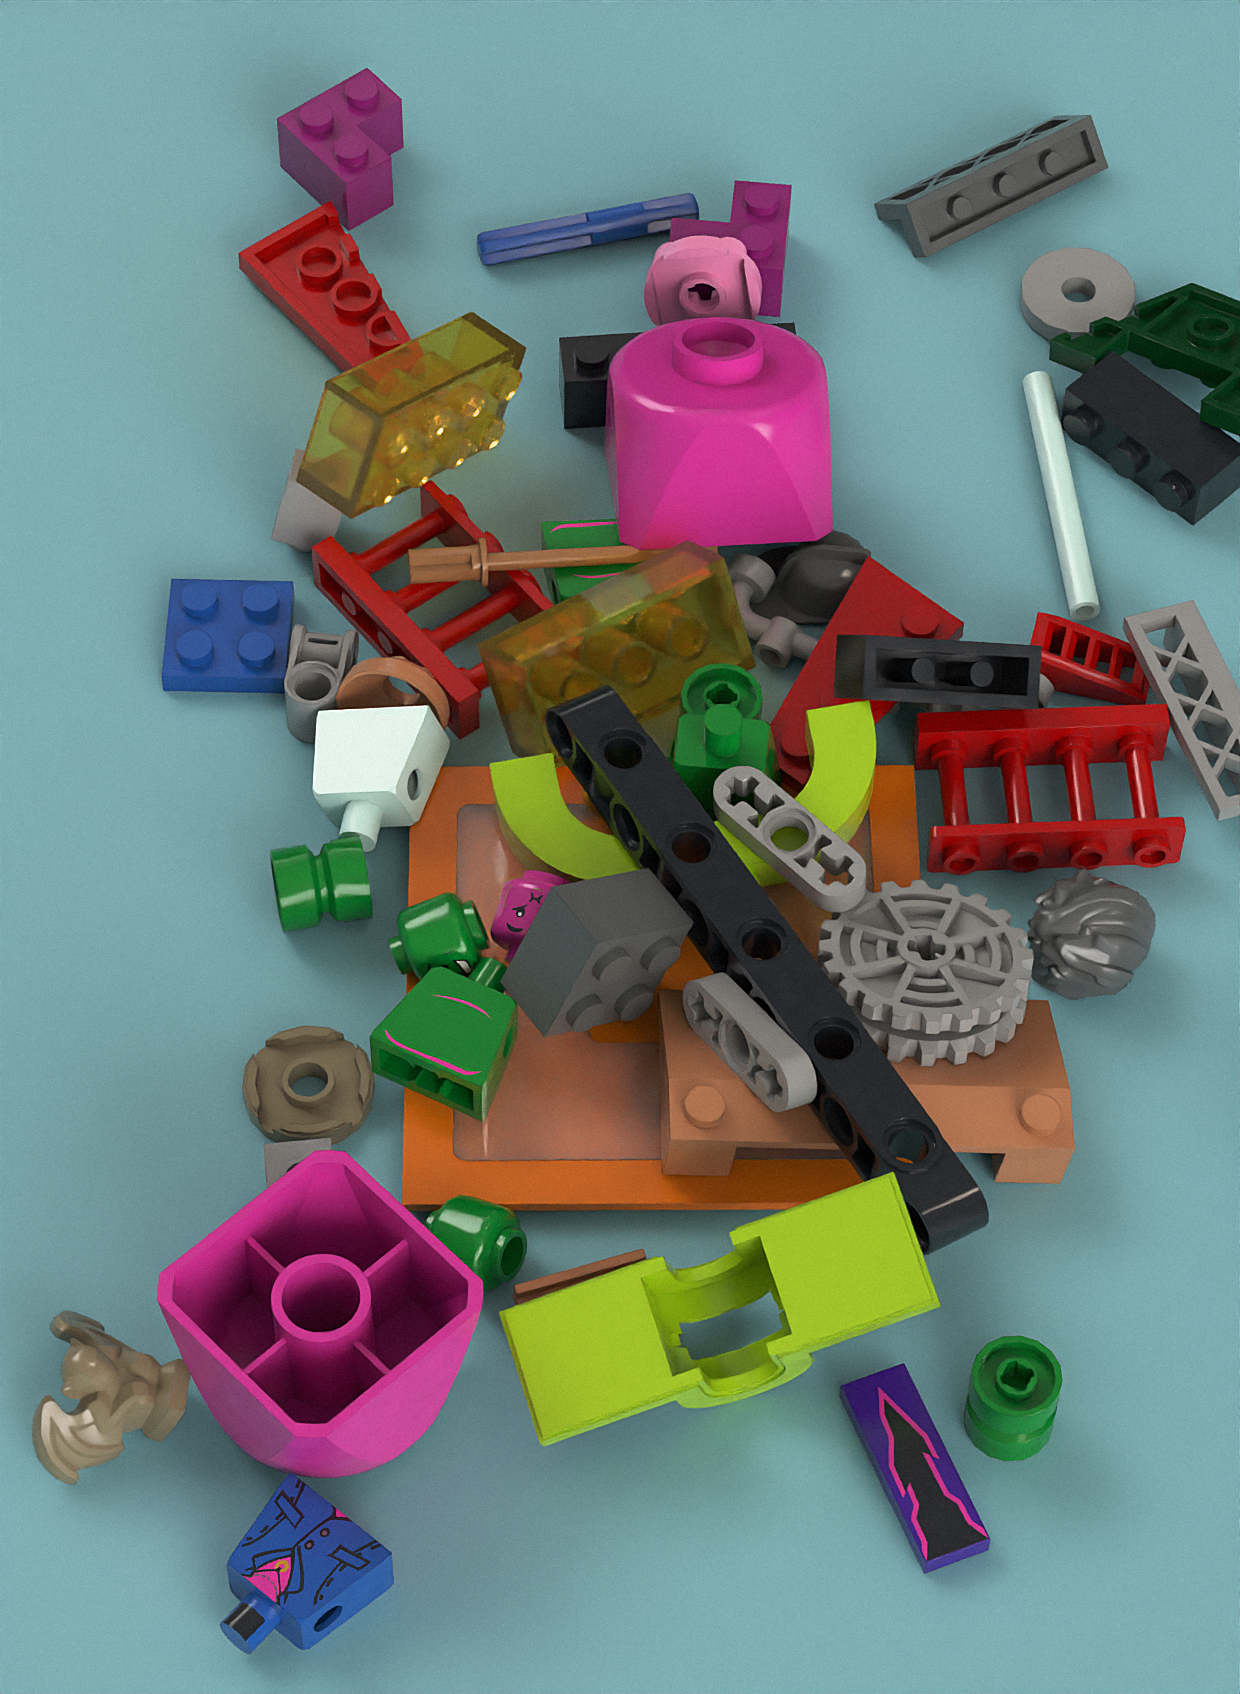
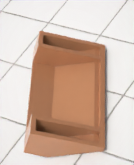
(994, 1104)

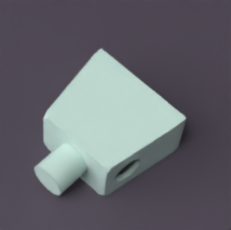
(376, 767)

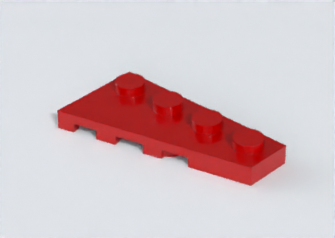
(324, 288)
(873, 605)

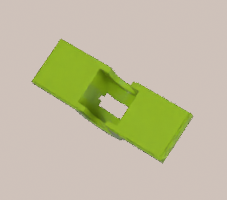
(615, 1338)

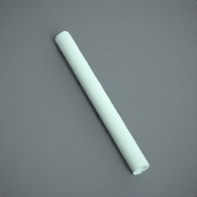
(1061, 496)

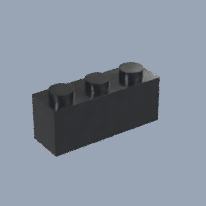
(1152, 438)
(937, 671)

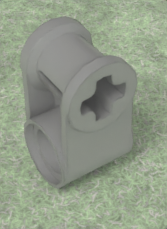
(314, 675)

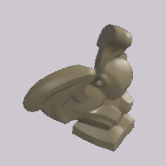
(116, 1394)

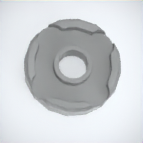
(1072, 271)

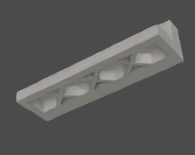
(1211, 691)

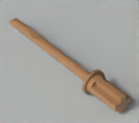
(474, 562)

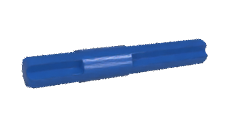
(584, 229)

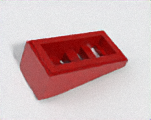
(1073, 639)

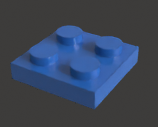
(228, 635)

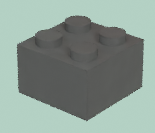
(596, 952)

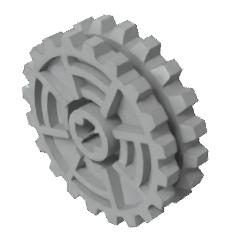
(929, 971)

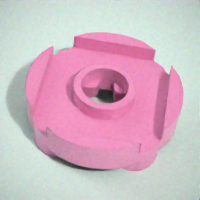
(704, 260)

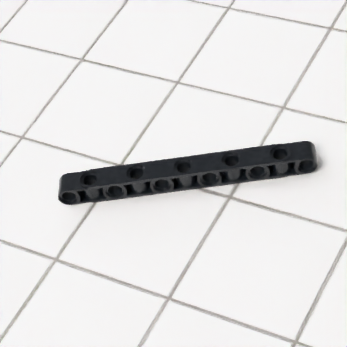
(734, 922)

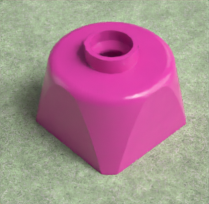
(718, 436)
(322, 1321)

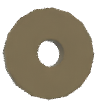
(312, 1053)

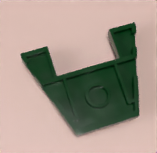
(1178, 330)

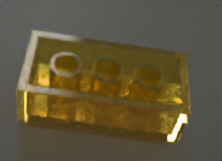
(411, 414)
(629, 632)

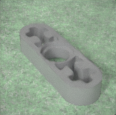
(797, 865)
(750, 1042)

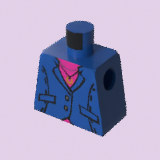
(302, 1570)

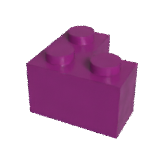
(343, 146)
(762, 224)

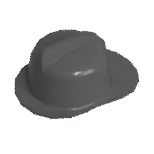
(811, 578)

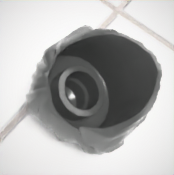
(1089, 936)

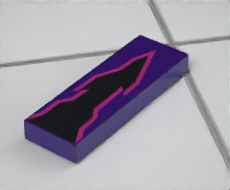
(914, 1468)

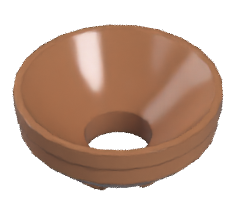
(369, 687)

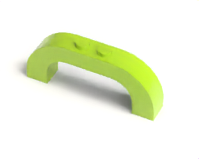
(554, 841)

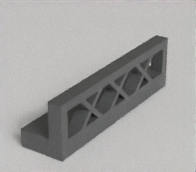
(996, 183)

